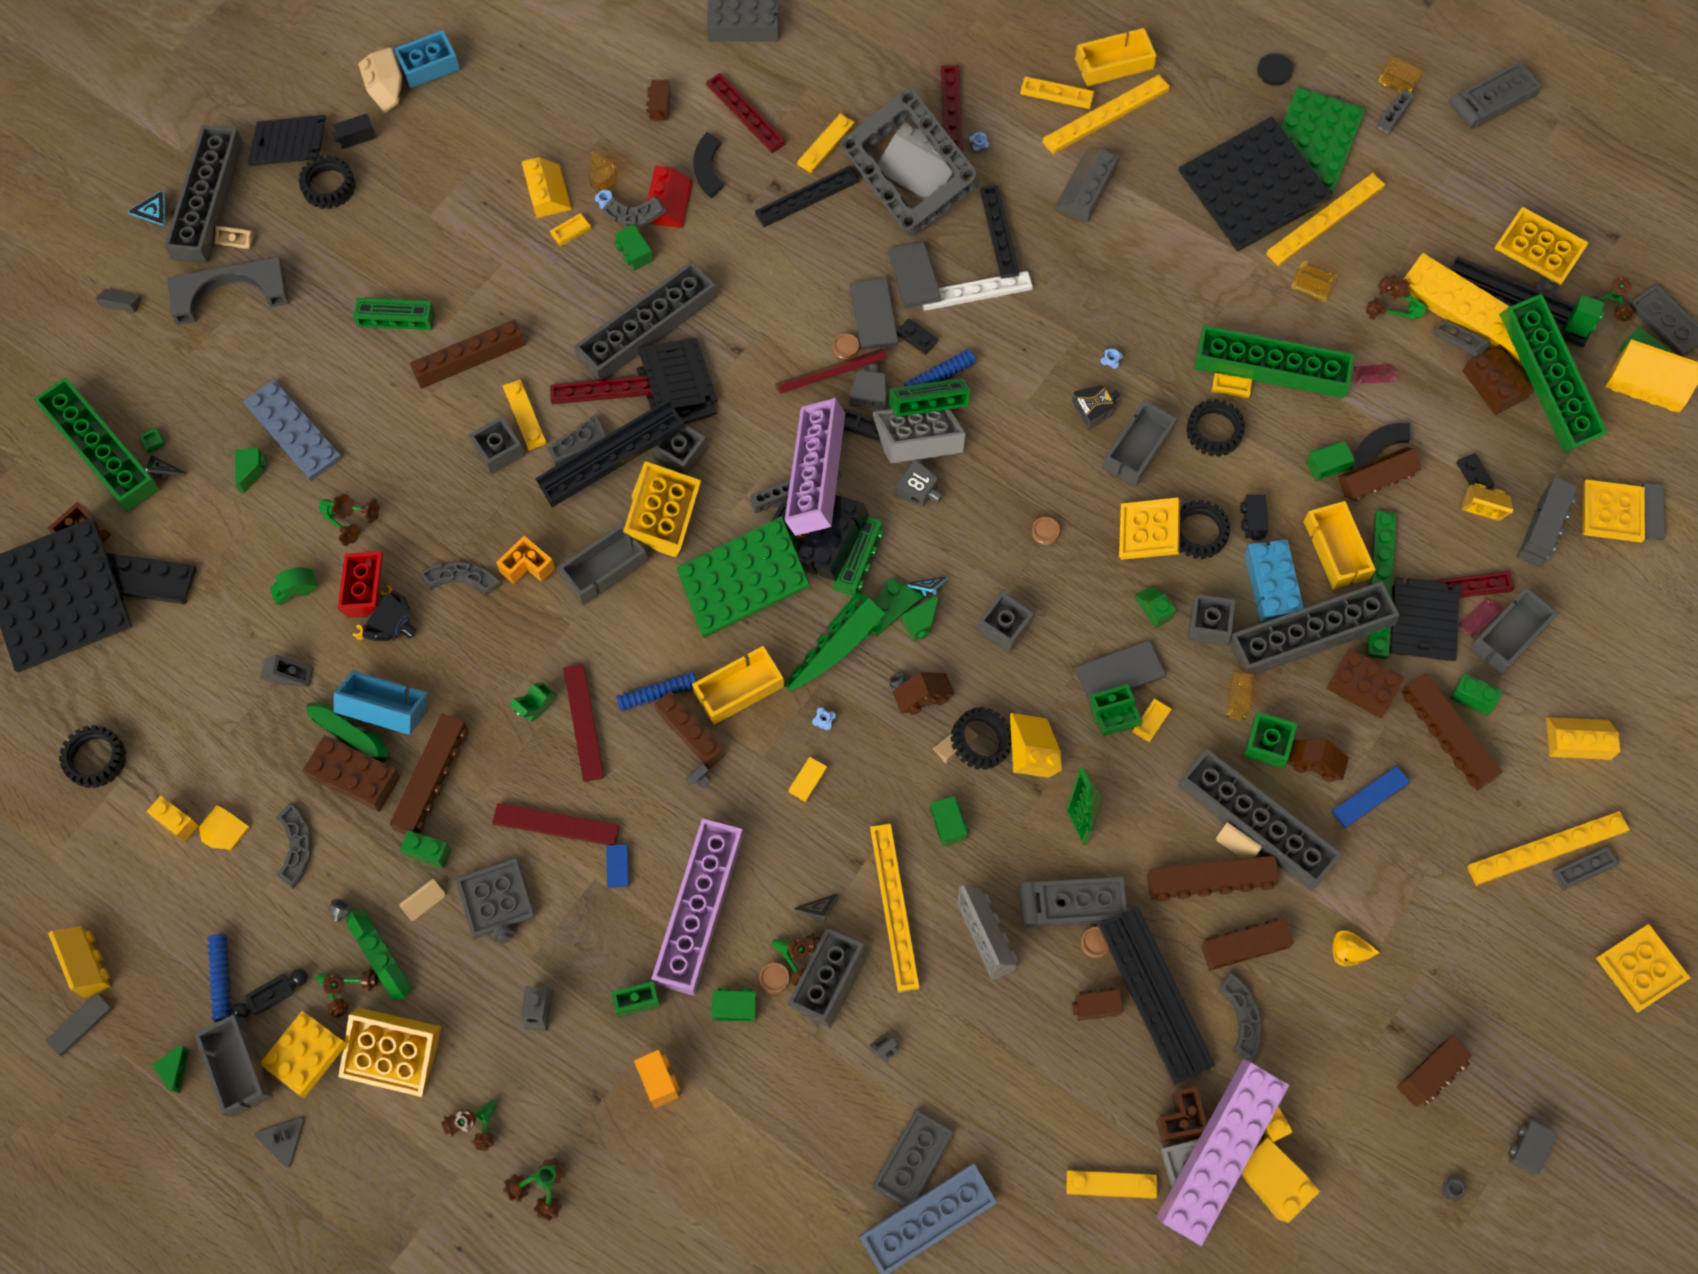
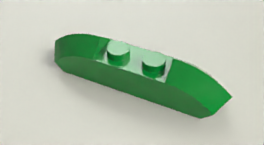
(340, 727)
(378, 954)

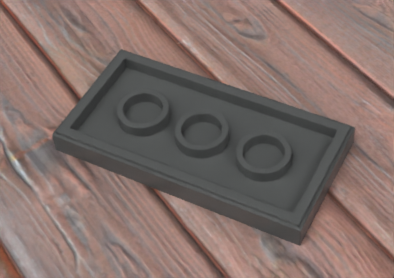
(914, 275)
(873, 314)
(1667, 320)
(1130, 666)
(913, 1159)

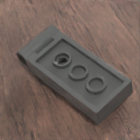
(1495, 95)
(1083, 899)

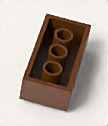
(351, 773)

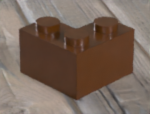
(75, 515)
(923, 690)
(1318, 756)
(1188, 1121)

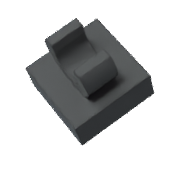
(1547, 286)
(698, 776)
(884, 1045)

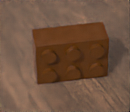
(1497, 379)
(1365, 683)
(1435, 1072)

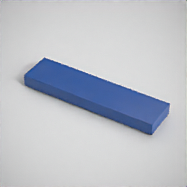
(1370, 797)

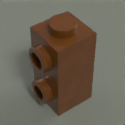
(658, 100)
(1097, 1005)

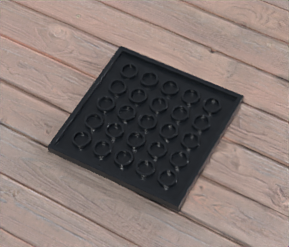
(1255, 183)
(58, 595)

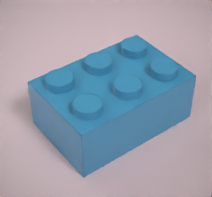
(426, 59)

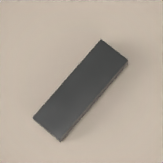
(1461, 337)
(1654, 511)
(1585, 868)
(79, 1024)

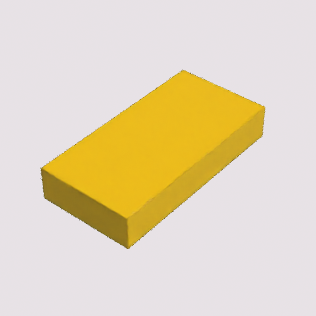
(570, 229)
(1231, 385)
(1152, 720)
(807, 779)

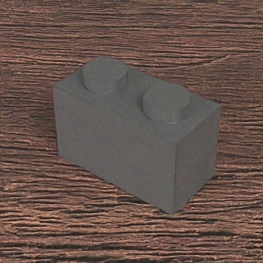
(1531, 1147)

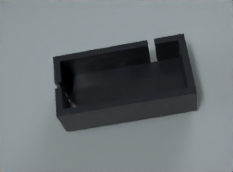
(832, 545)

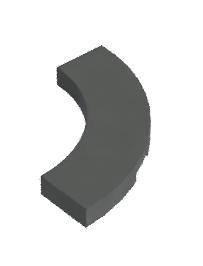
(634, 215)
(460, 573)
(299, 845)
(1247, 1015)

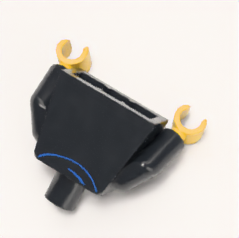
(388, 619)

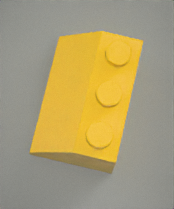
(546, 187)
(1582, 738)
(80, 960)

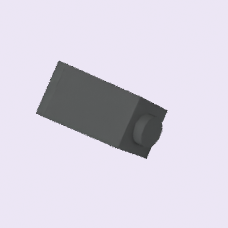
(285, 671)

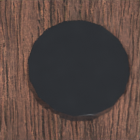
(1275, 69)

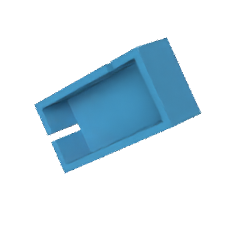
(1273, 579)
(380, 702)

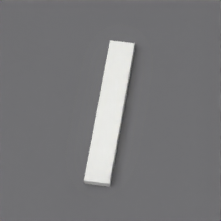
(981, 290)

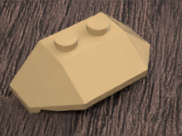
(382, 77)

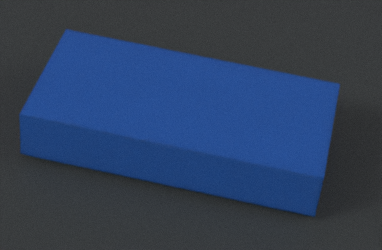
(617, 866)

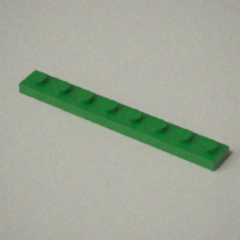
(1383, 562)

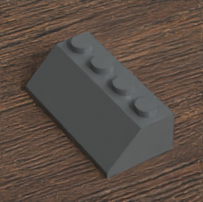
(1087, 184)
(828, 977)

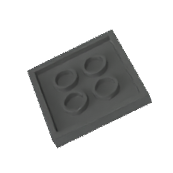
(494, 898)

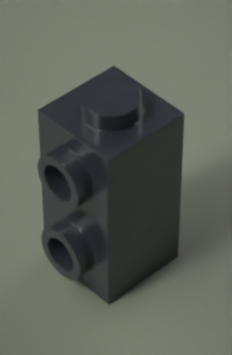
(353, 131)
(1255, 516)

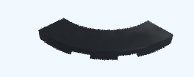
(703, 165)
(1380, 439)

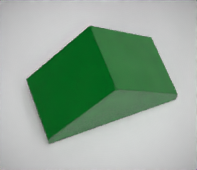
(172, 1068)

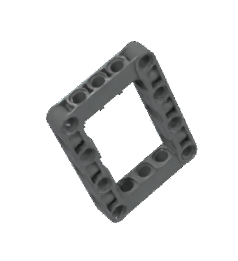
(883, 123)

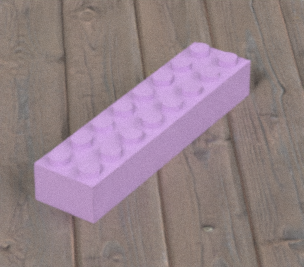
(815, 467)
(698, 907)
(1222, 1152)

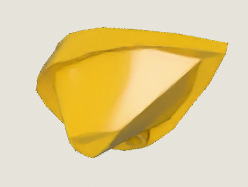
(1351, 947)

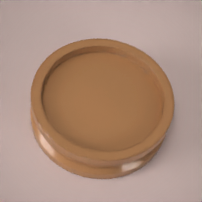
(845, 346)
(1045, 530)
(1094, 943)
(774, 978)

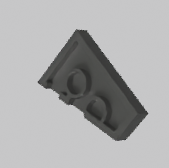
(577, 441)

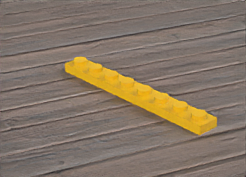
(1105, 114)
(1325, 219)
(1548, 848)
(894, 908)

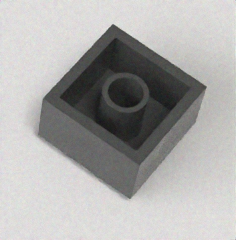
(496, 445)
(681, 450)
(1211, 619)
(1005, 622)

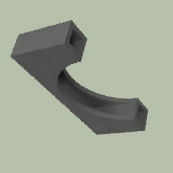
(190, 289)

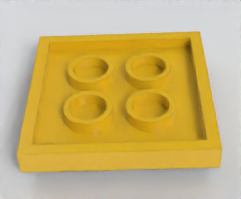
(1613, 511)
(1149, 528)
(1643, 968)
(303, 1054)

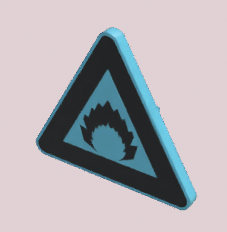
(151, 209)
(928, 585)

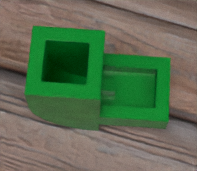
(293, 582)
(535, 701)

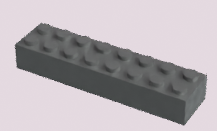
(203, 194)
(645, 321)
(1314, 629)
(1260, 818)

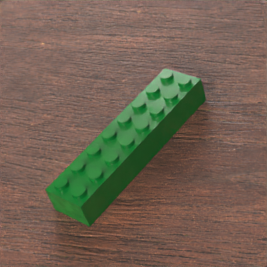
(1274, 361)
(1553, 373)
(96, 444)

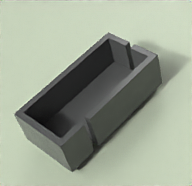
(743, 20)
(1139, 443)
(1547, 523)
(602, 564)
(1514, 631)
(236, 1068)

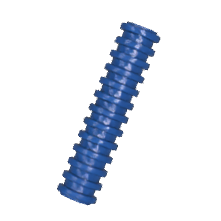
(945, 369)
(656, 691)
(219, 977)

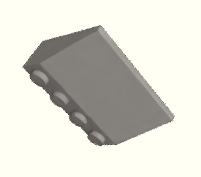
(914, 163)
(919, 435)
(986, 932)

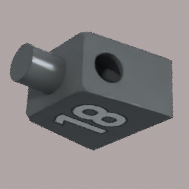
(918, 486)

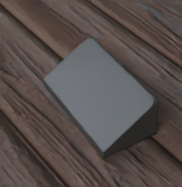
(118, 300)

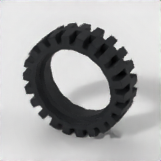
(320, 166)
(1221, 409)
(1217, 516)
(81, 737)
(964, 749)

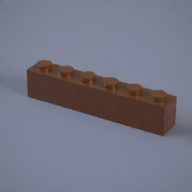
(467, 354)
(1451, 732)
(429, 775)
(1213, 877)

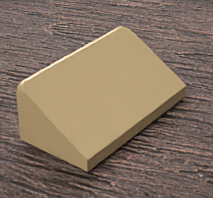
(234, 237)
(945, 750)
(1238, 842)
(422, 900)

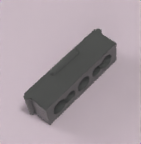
(1395, 112)
(768, 497)

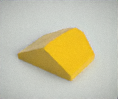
(222, 829)

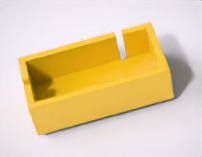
(1110, 59)
(1339, 545)
(738, 685)

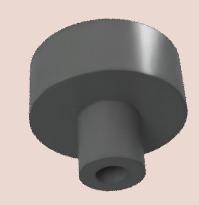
(340, 909)

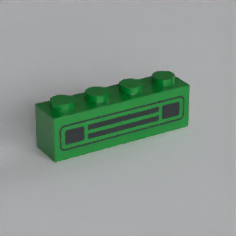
(394, 313)
(929, 397)
(857, 564)

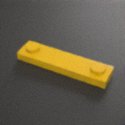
(1057, 92)
(826, 143)
(524, 415)
(1111, 1184)

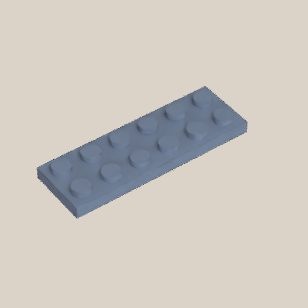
(292, 430)
(927, 1219)

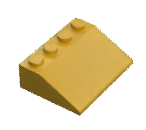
(1541, 245)
(1654, 376)
(662, 508)
(389, 1051)

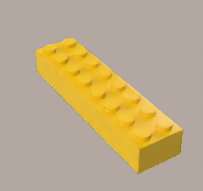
(1460, 302)

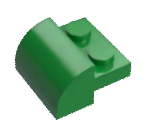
(1114, 710)

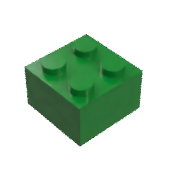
(1270, 740)

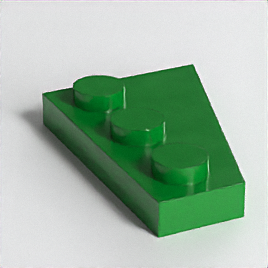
(895, 601)

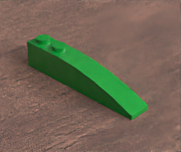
(845, 633)
(1084, 804)

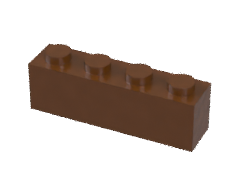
(1379, 473)
(689, 730)
(1246, 944)

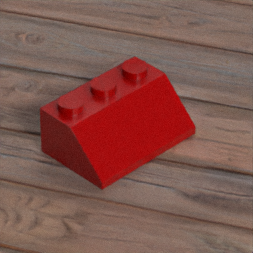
(674, 193)
(360, 583)

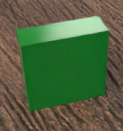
(152, 440)

